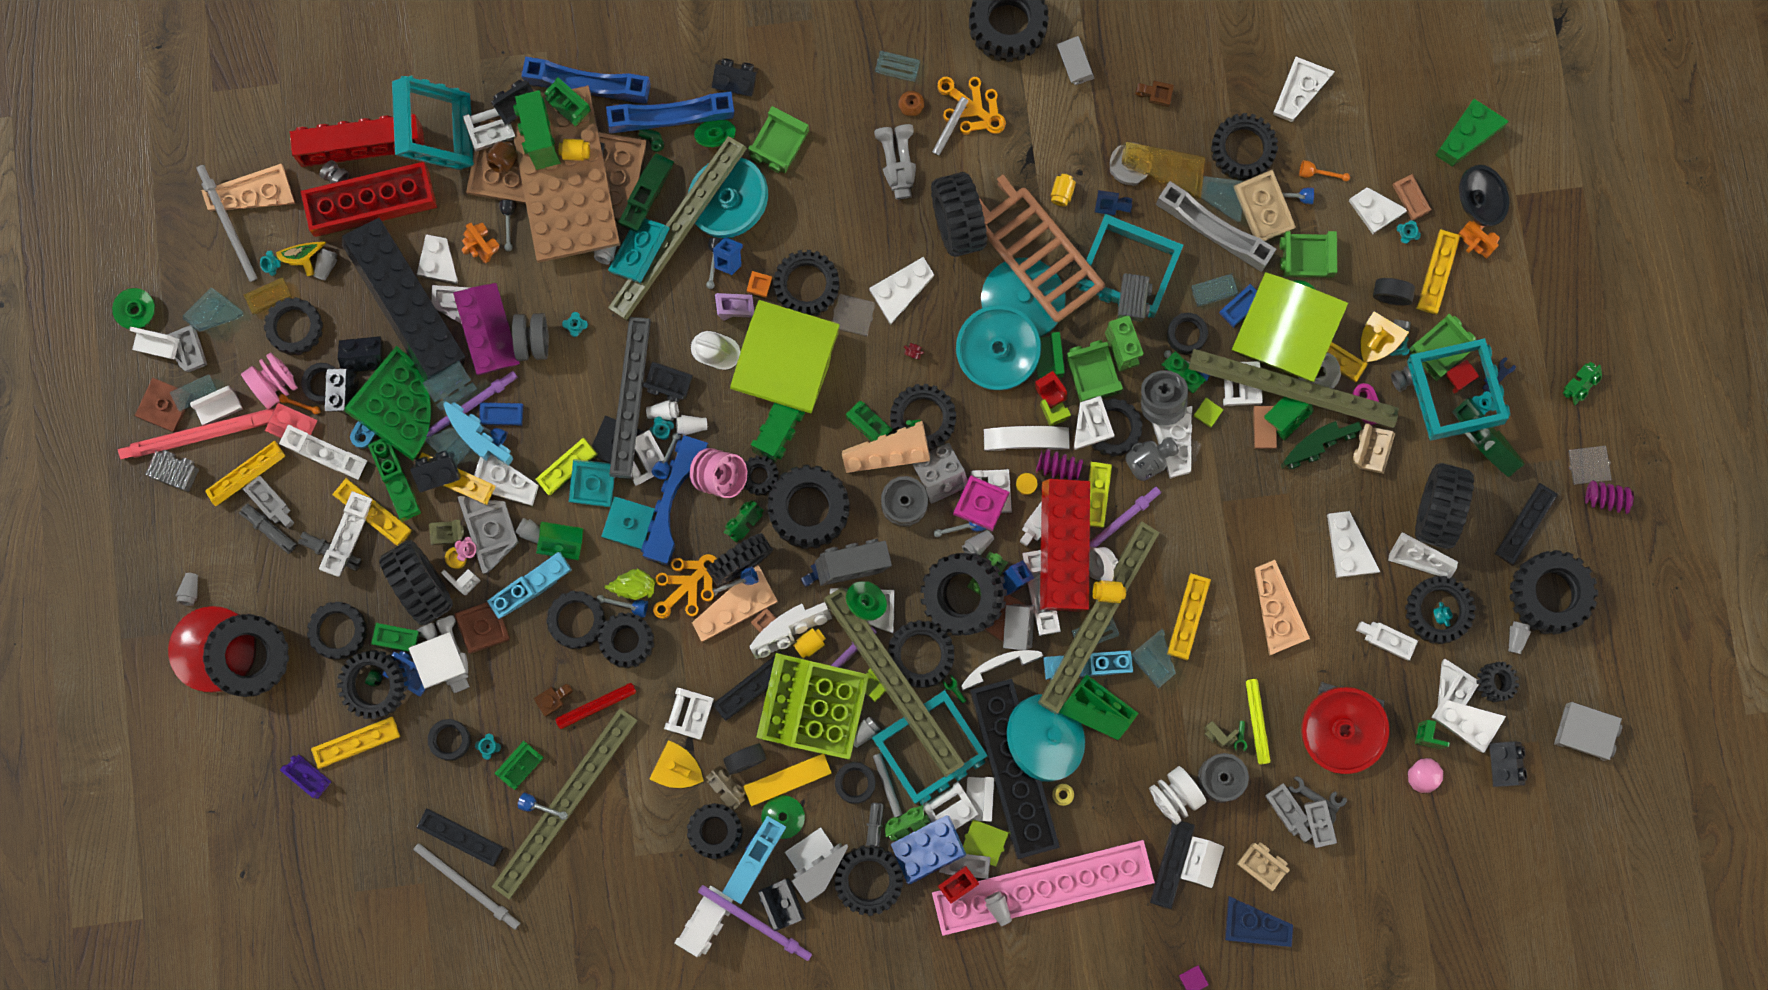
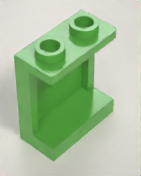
(778, 140)
(1309, 255)
(1444, 334)
(1124, 343)
(1093, 371)

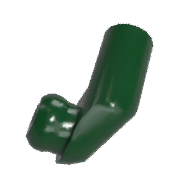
(654, 138)

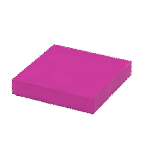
(981, 503)

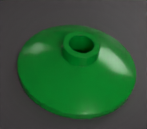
(714, 133)
(126, 302)
(871, 596)
(793, 810)

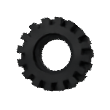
(769, 466)
(1507, 680)

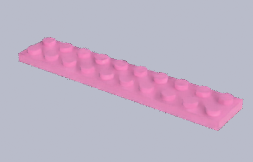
(1049, 886)

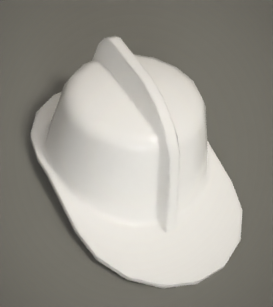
(715, 350)
(1102, 563)

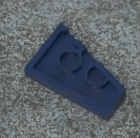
(1255, 926)

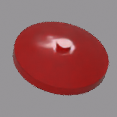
(187, 647)
(1345, 730)

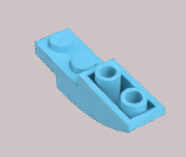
(470, 429)
(529, 586)
(1097, 665)
(754, 859)

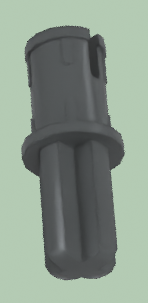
(875, 824)

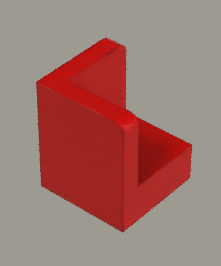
(1462, 375)
(1051, 389)

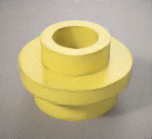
(1070, 794)

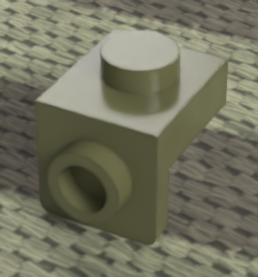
(446, 532)
(1214, 734)

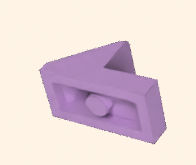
(734, 305)

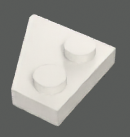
(1375, 209)
(437, 260)
(444, 300)
(1092, 423)

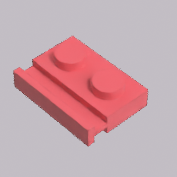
(285, 416)

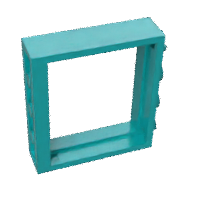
(461, 106)
(1139, 235)
(1425, 399)
(941, 784)

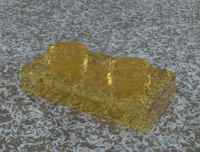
(267, 296)

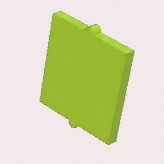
(985, 841)

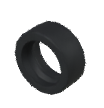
(1394, 291)
(1187, 317)
(306, 381)
(432, 739)
(744, 759)
(839, 779)

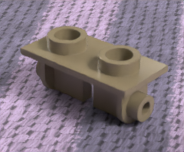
(733, 795)

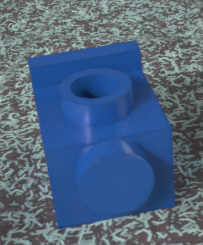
(727, 256)
(1016, 577)

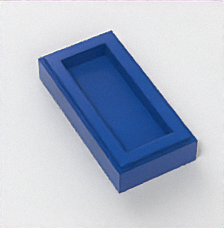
(1238, 308)
(501, 414)

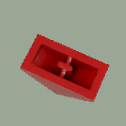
(958, 884)

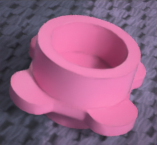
(465, 549)

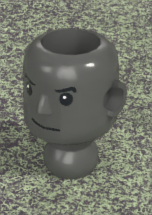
(1149, 458)

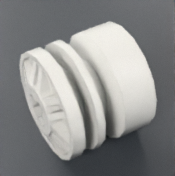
(1177, 795)

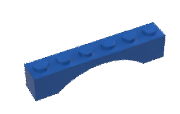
(615, 86)
(639, 117)
(660, 542)

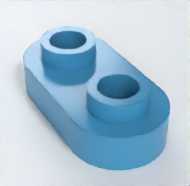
(359, 430)

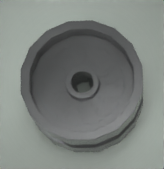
(530, 336)
(1164, 397)
(908, 489)
(1210, 781)

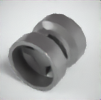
(333, 173)
(1402, 379)

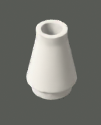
(667, 410)
(687, 424)

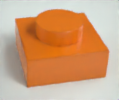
(759, 284)

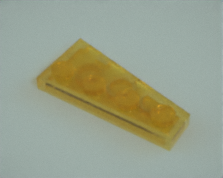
(1166, 165)

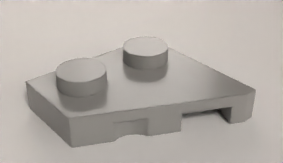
(189, 349)

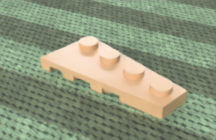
(254, 190)
(900, 448)
(734, 607)
(1279, 613)

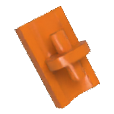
(1478, 240)
(476, 244)

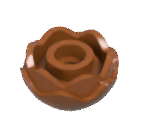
(911, 109)

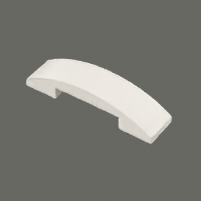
(1026, 437)
(322, 452)
(346, 534)
(1046, 620)
(1024, 656)

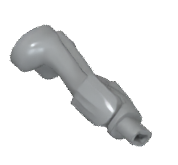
(901, 174)
(445, 626)

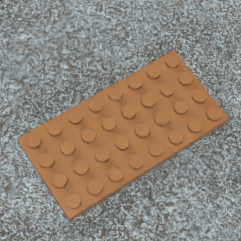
(622, 162)
(572, 200)

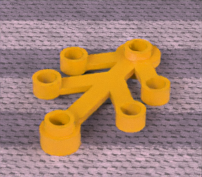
(974, 107)
(689, 584)

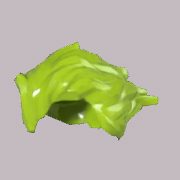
(633, 585)

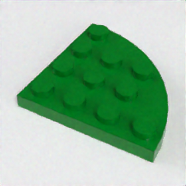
(395, 404)

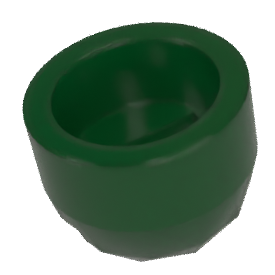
(374, 678)

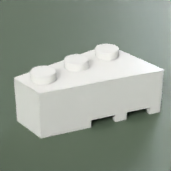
(703, 925)

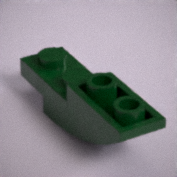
(645, 192)
(1490, 441)
(1312, 446)

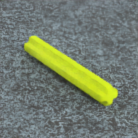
(1258, 721)

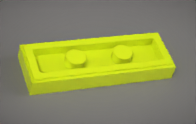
(561, 470)
(1099, 487)

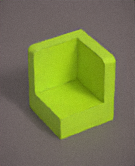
(1056, 414)
(874, 687)

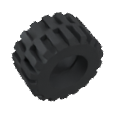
(609, 632)
(733, 837)

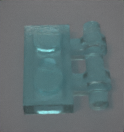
(448, 381)

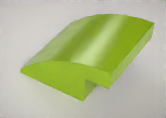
(1289, 326)
(785, 356)
(812, 706)

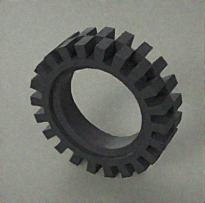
(1246, 123)
(802, 259)
(932, 394)
(739, 558)
(1464, 602)
(944, 642)
(349, 691)
(859, 904)

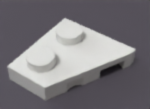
(1455, 684)

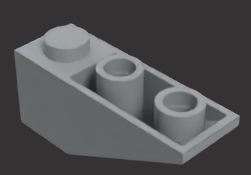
(816, 879)

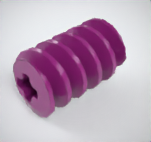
(1059, 466)
(1609, 495)

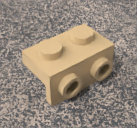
(1373, 449)
(1263, 865)

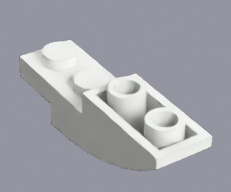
(781, 630)

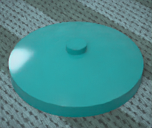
(736, 203)
(1006, 289)
(998, 347)
(1044, 742)

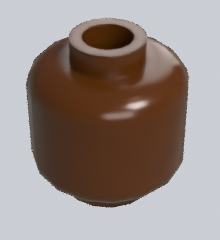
(502, 156)

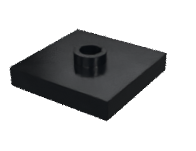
(604, 439)

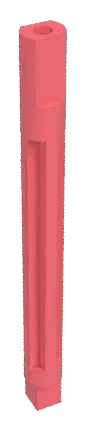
(196, 434)

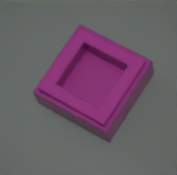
(1193, 979)

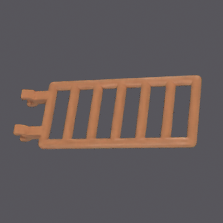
(1019, 270)

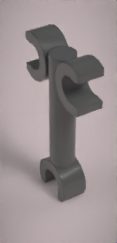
(1333, 806)

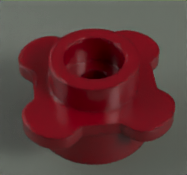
(913, 350)

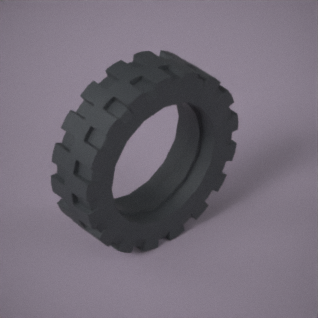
(280, 309)
(1136, 429)
(556, 608)
(317, 620)

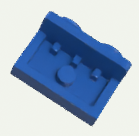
(414, 682)

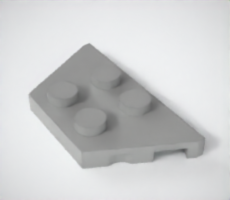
(489, 530)

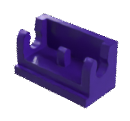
(306, 776)

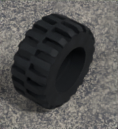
(1008, 45)
(959, 214)
(803, 478)
(1444, 505)
(1574, 574)
(415, 582)
(936, 594)
(245, 625)

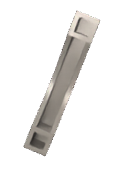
(1241, 244)

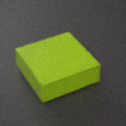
(1208, 412)

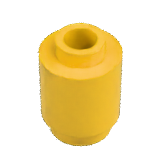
(574, 149)
(1062, 190)
(1109, 591)
(809, 643)

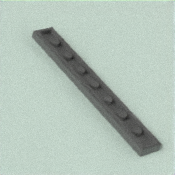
(630, 397)

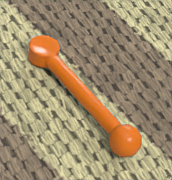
(283, 399)

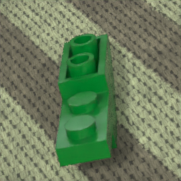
(394, 479)

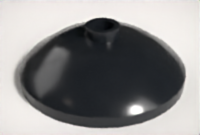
(1484, 195)

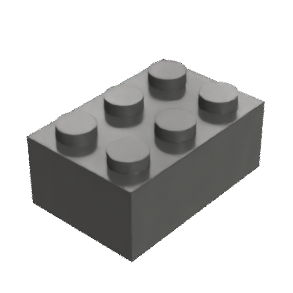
(853, 562)

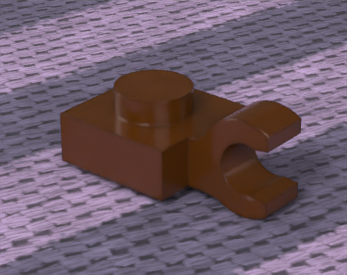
(1159, 92)
(550, 700)

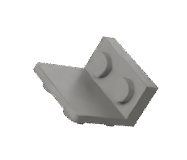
(941, 474)

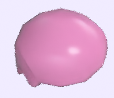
(1425, 775)

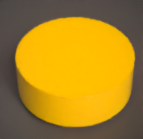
(1026, 484)
(452, 560)

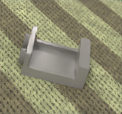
(1588, 731)

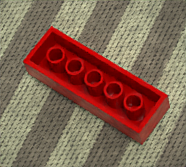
(348, 140)
(368, 197)
(1065, 545)

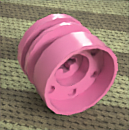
(269, 380)
(718, 473)

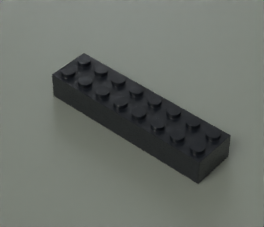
(402, 299)
(1019, 794)

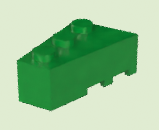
(536, 130)
(1471, 131)
(776, 432)
(1098, 709)

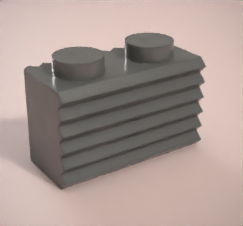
(1134, 296)
(172, 471)

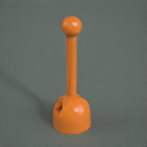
(1308, 169)

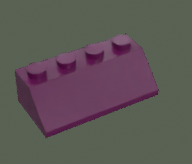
(486, 328)

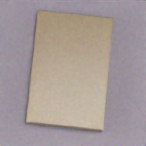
(1264, 206)

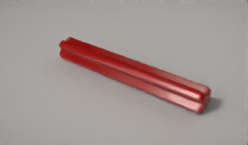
(595, 705)

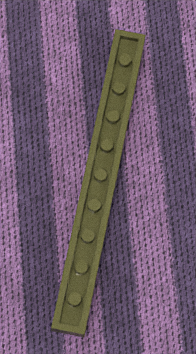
(681, 223)
(1293, 388)
(1096, 621)
(895, 684)
(566, 801)

